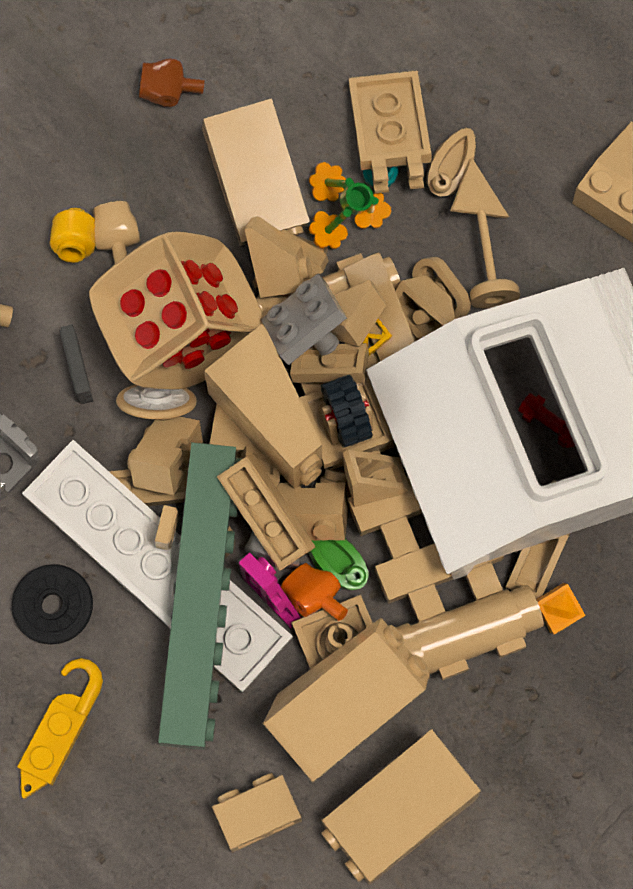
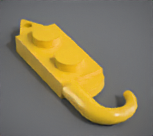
(58, 731)

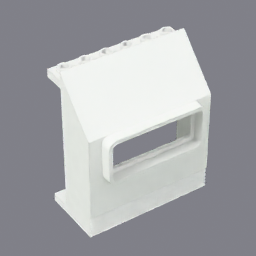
(463, 442)

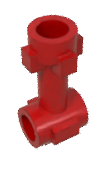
(533, 407)

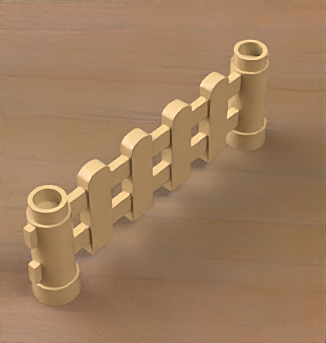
(441, 638)

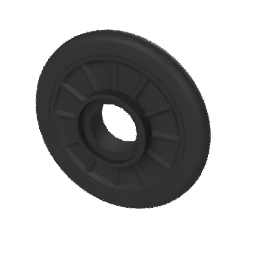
(55, 627)

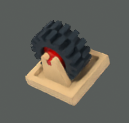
(347, 418)

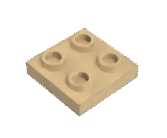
(323, 634)

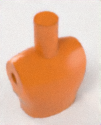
(312, 590)

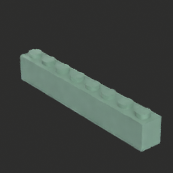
(198, 600)

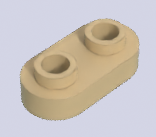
(446, 281)

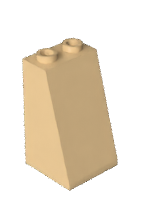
(255, 168)
(264, 404)
(346, 698)
(399, 808)

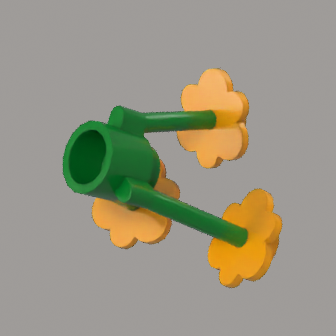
(355, 200)

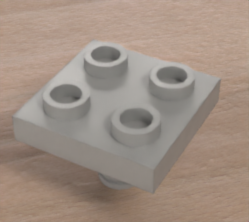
(305, 320)

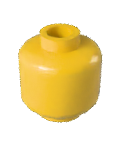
(73, 235)

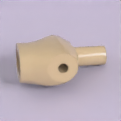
(115, 228)

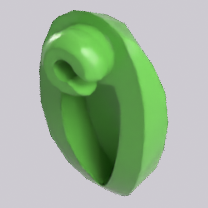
(342, 561)

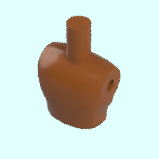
(164, 82)

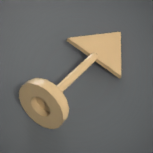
(478, 198)

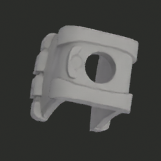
(21, 450)

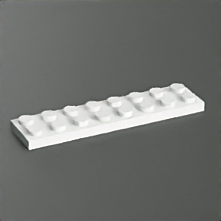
(121, 537)

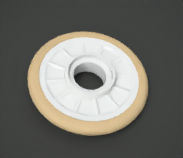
(155, 403)

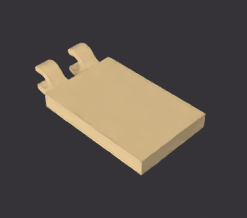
(390, 126)

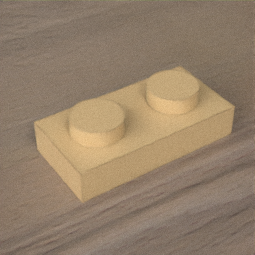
(344, 360)

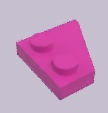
(261, 579)

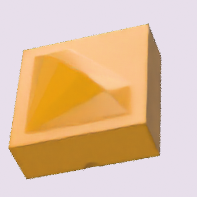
(560, 608)

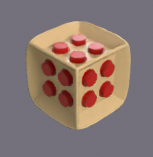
(174, 309)

